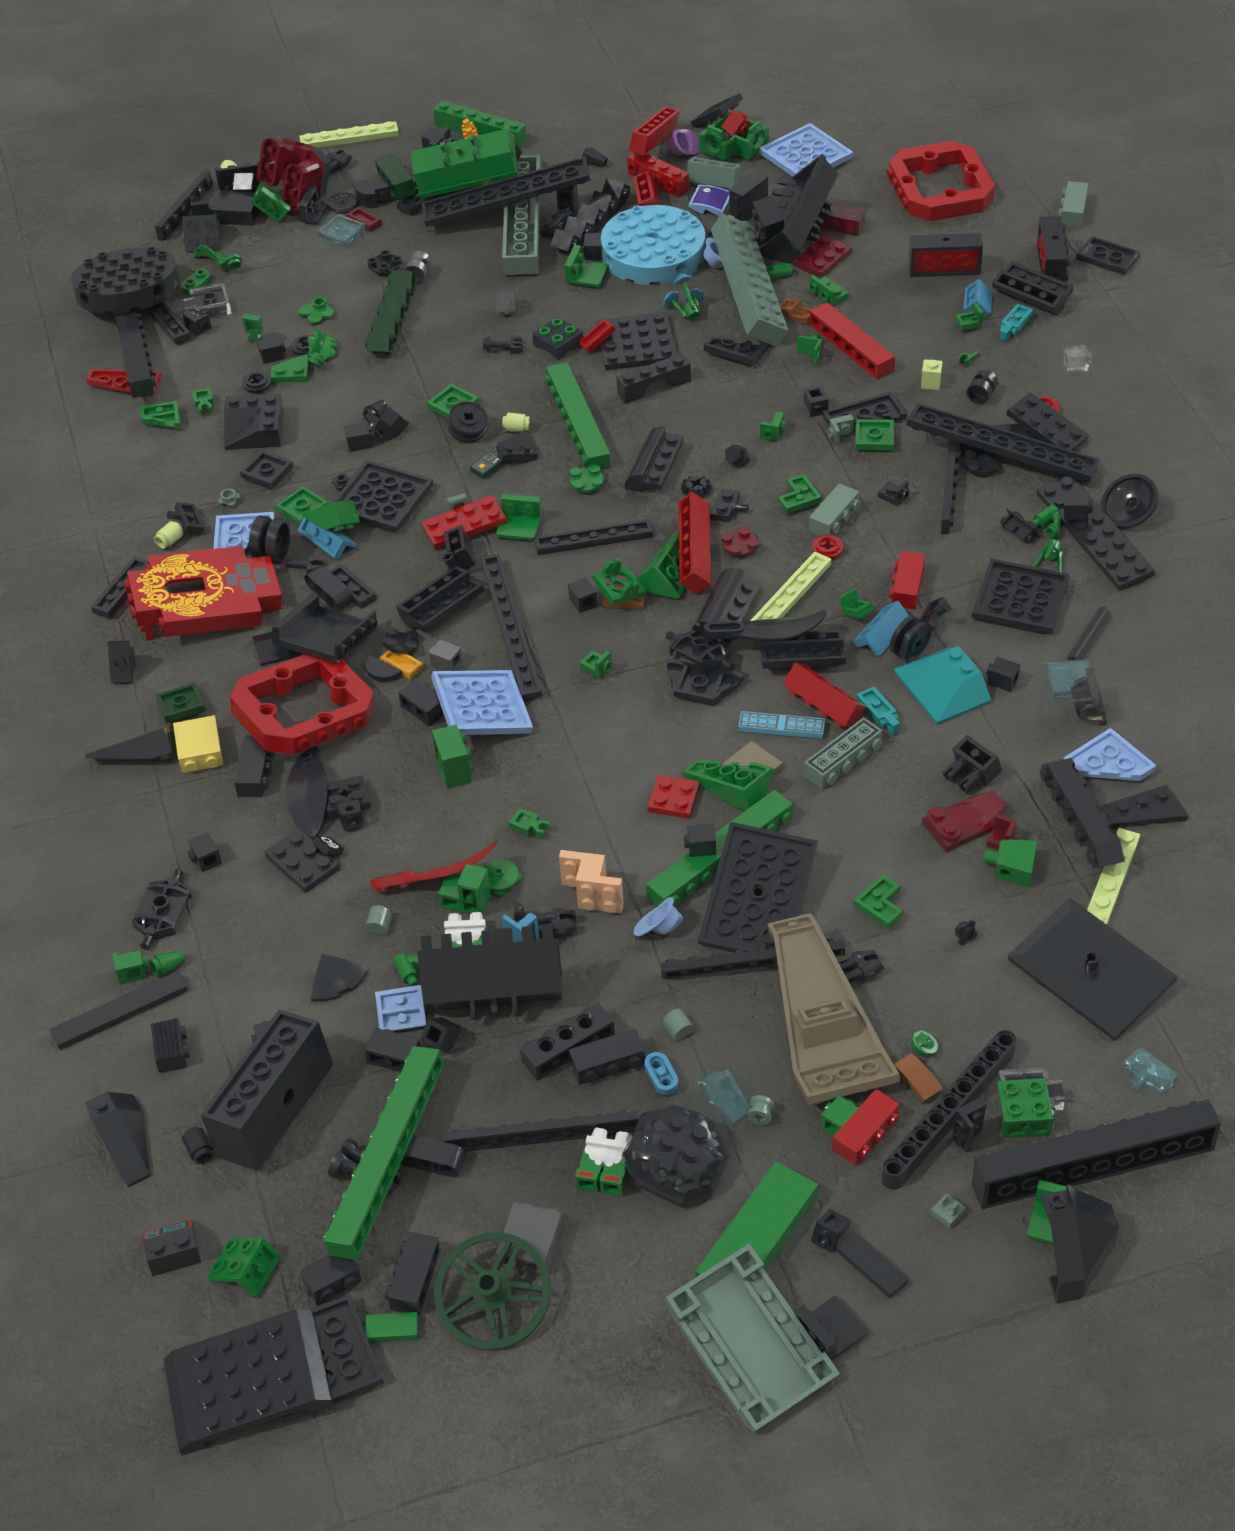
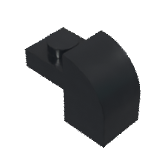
(369, 196)
(388, 425)

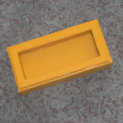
(409, 665)

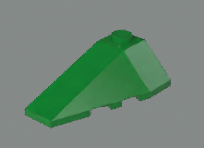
(662, 573)
(733, 783)

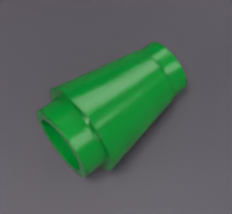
(166, 962)

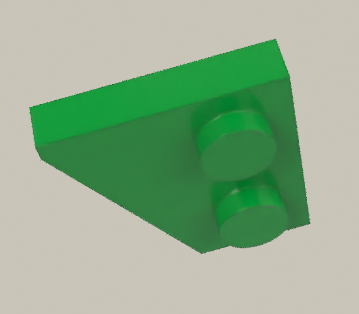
(291, 371)
(161, 415)

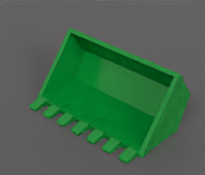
(464, 163)

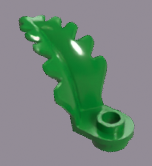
(225, 263)
(320, 347)

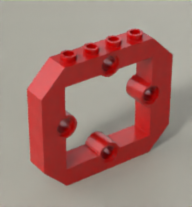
(951, 201)
(262, 720)

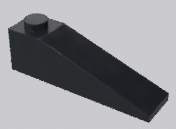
(148, 746)
(123, 1133)

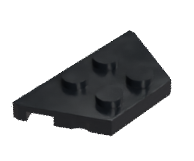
(698, 685)

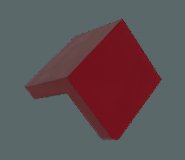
(1003, 829)

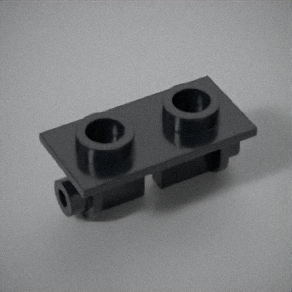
(1026, 530)

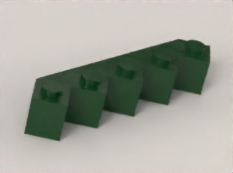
(391, 312)

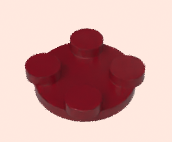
(740, 542)

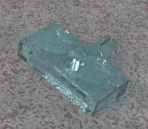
(1150, 1071)

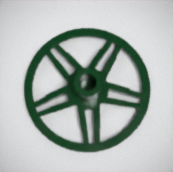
(491, 1291)

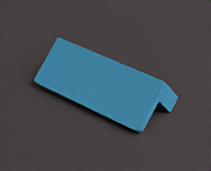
(329, 541)
(881, 628)

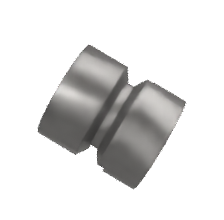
(419, 264)

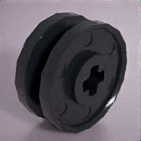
(467, 421)
(910, 638)

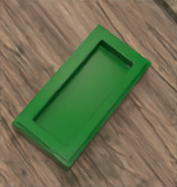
(392, 1327)

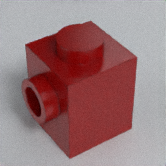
(737, 123)

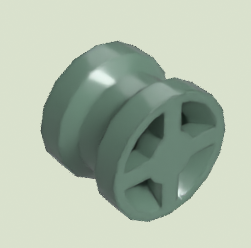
(760, 1110)

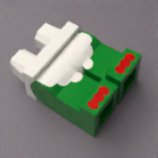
(456, 926)
(603, 1163)

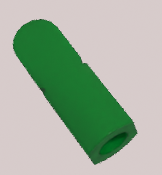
(779, 271)

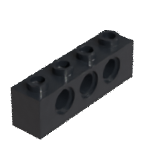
(541, 1063)

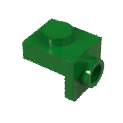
(971, 319)
(773, 430)
(853, 606)
(596, 663)

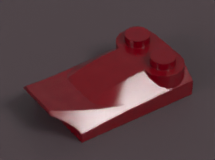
(964, 820)

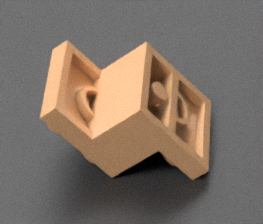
(589, 877)

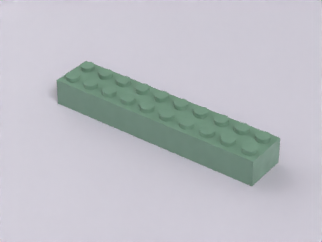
(522, 228)
(749, 280)

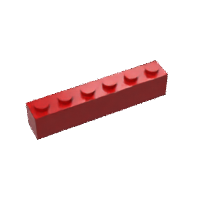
(654, 131)
(852, 340)
(694, 543)

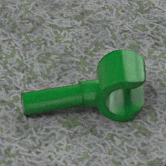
(966, 358)

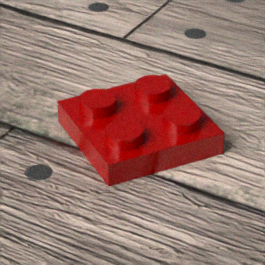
(673, 796)

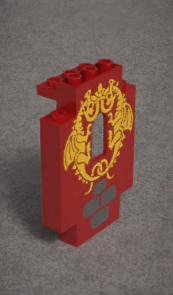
(232, 598)

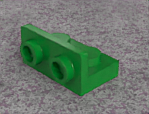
(827, 290)

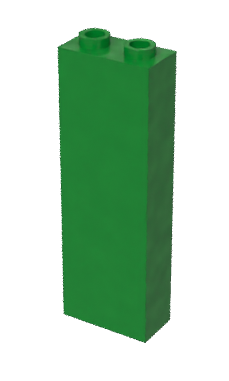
(766, 1217)

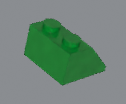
(334, 516)

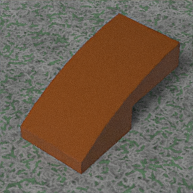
(793, 310)
(918, 1076)

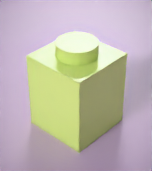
(931, 374)

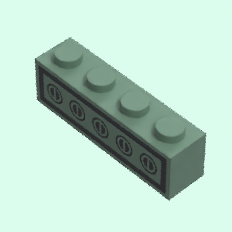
(843, 753)

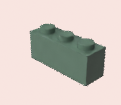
(713, 172)
(1073, 203)
(834, 511)

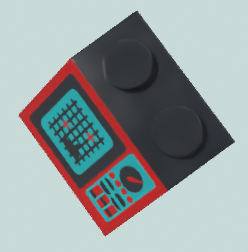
(171, 1247)

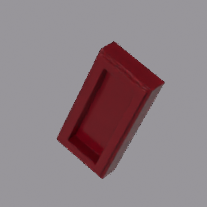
(371, 221)

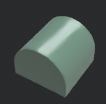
(456, 501)
(378, 920)
(678, 1024)

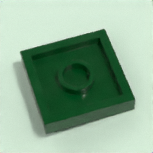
(180, 702)

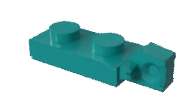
(1014, 321)
(879, 709)

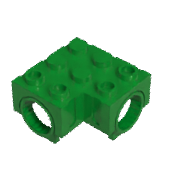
(713, 143)

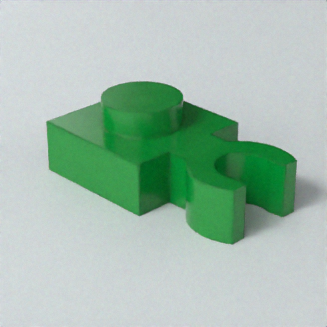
(253, 326)
(203, 400)
(526, 821)

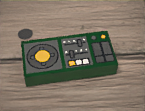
(486, 464)

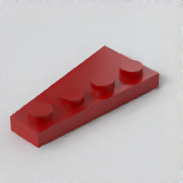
(115, 379)

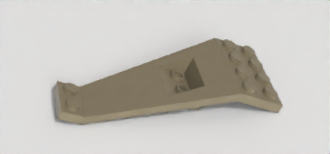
(826, 1026)

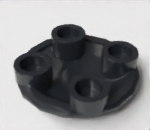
(384, 262)

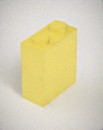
(198, 744)

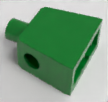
(1013, 861)

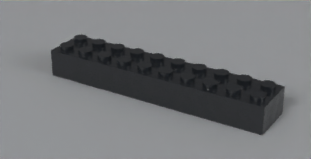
(1096, 1153)

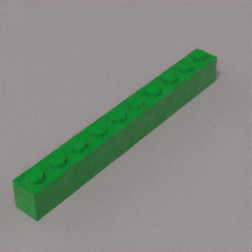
(383, 1153)

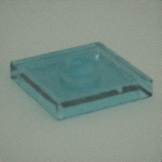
(341, 230)
(1063, 674)

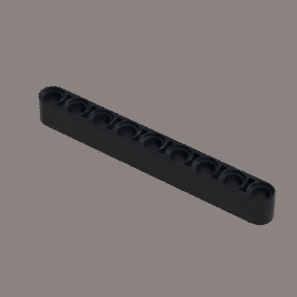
(986, 1066)

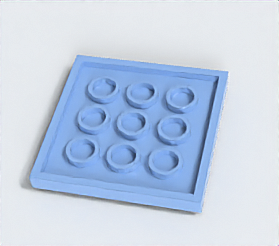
(802, 147)
(482, 702)

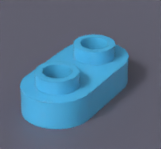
(663, 1075)

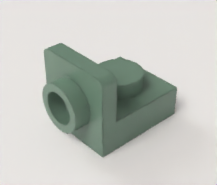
(840, 427)

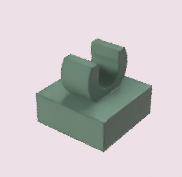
(948, 1210)

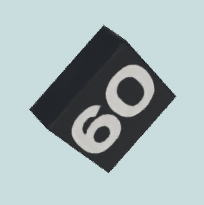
(328, 845)

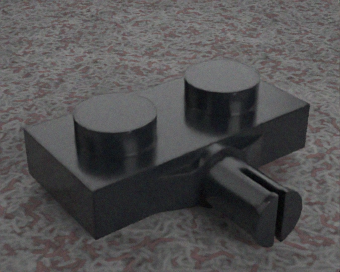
(727, 505)
(188, 516)
(934, 611)

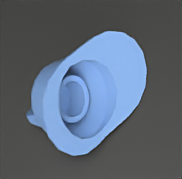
(711, 254)
(660, 920)

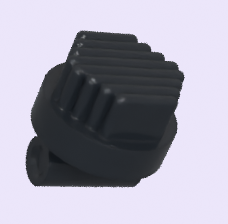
(737, 455)

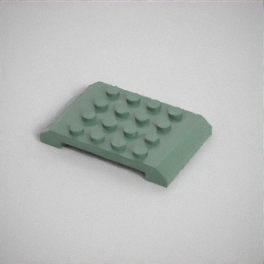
(749, 1339)

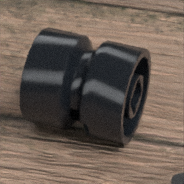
(982, 387)

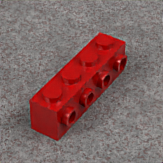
(666, 177)
(824, 695)

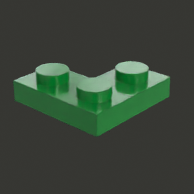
(802, 495)
(876, 901)

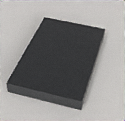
(1108, 255)

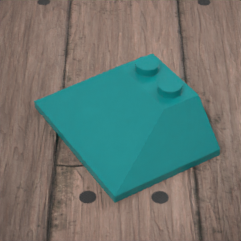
(945, 683)

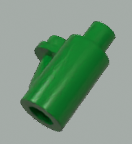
(1046, 516)
(405, 968)

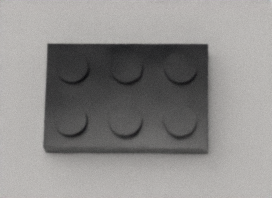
(717, 110)
(301, 860)

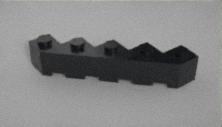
(592, 216)
(1082, 811)

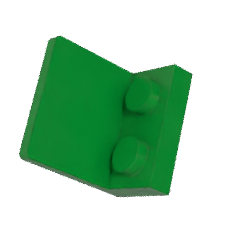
(270, 202)
(583, 272)
(522, 517)
(1025, 1108)
(1039, 1225)
(246, 1263)

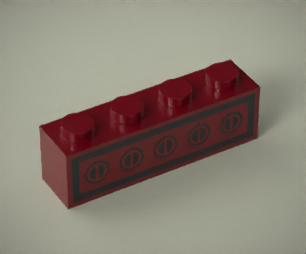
(844, 219)

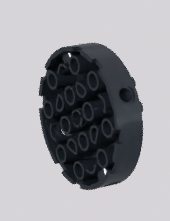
(125, 280)

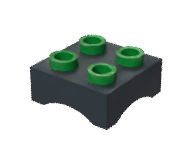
(557, 337)

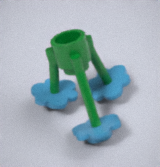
(691, 308)

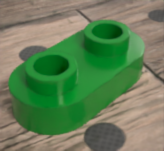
(197, 279)

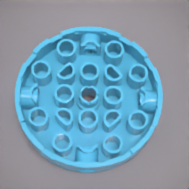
(653, 244)

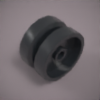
(269, 538)

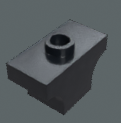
(434, 136)
(121, 661)

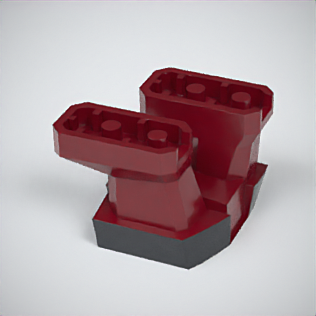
(296, 165)

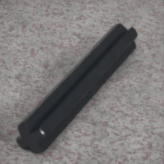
(1089, 634)

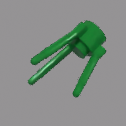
(1051, 552)

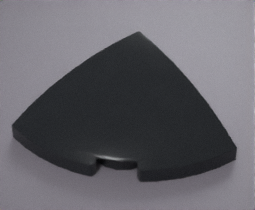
(334, 977)

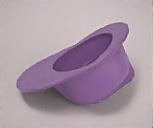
(684, 143)

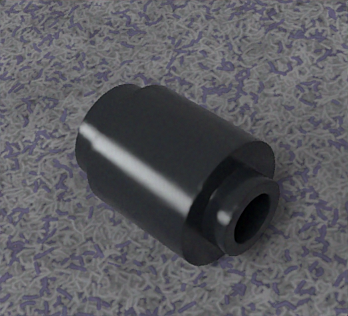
(197, 1145)

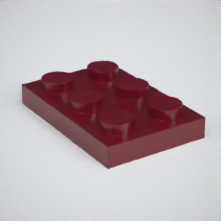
(822, 256)

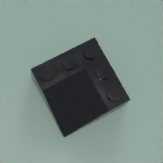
(253, 421)

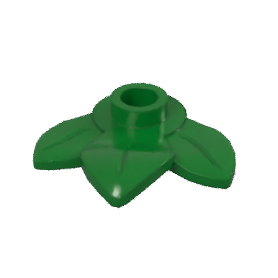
(316, 310)

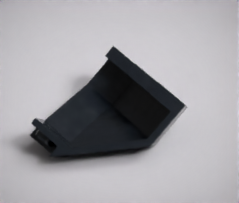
(1082, 1237)

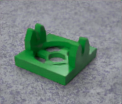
(631, 588)

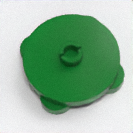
(586, 479)
(502, 876)

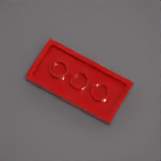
(474, 518)

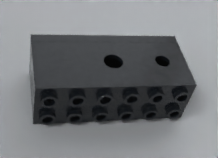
(267, 1090)

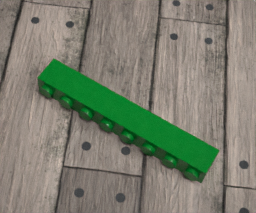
(577, 416)
(692, 872)

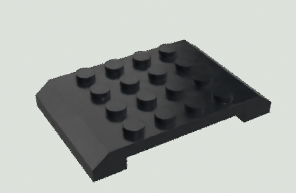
(246, 1378)

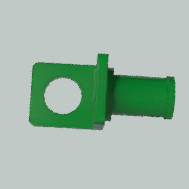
(810, 346)

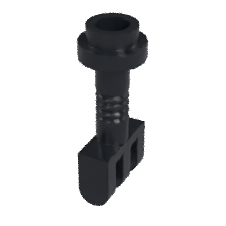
(515, 344)

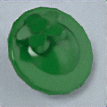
(924, 1043)

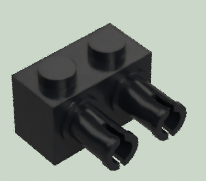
(975, 759)

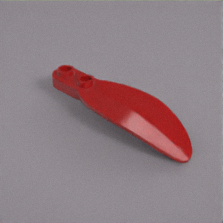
(405, 878)

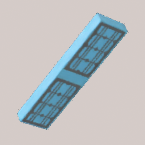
(781, 725)

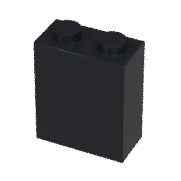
(745, 193)
(235, 207)

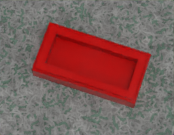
(596, 335)

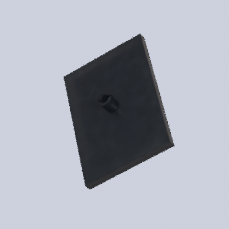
(756, 883)
(1092, 968)

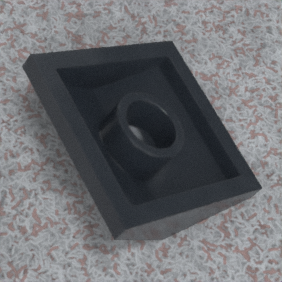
(271, 653)

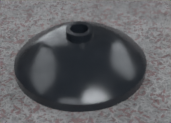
(1124, 495)

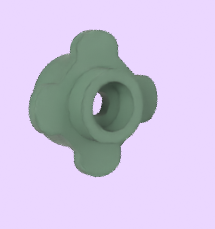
(228, 497)

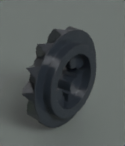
(298, 343)
(261, 378)
(702, 490)

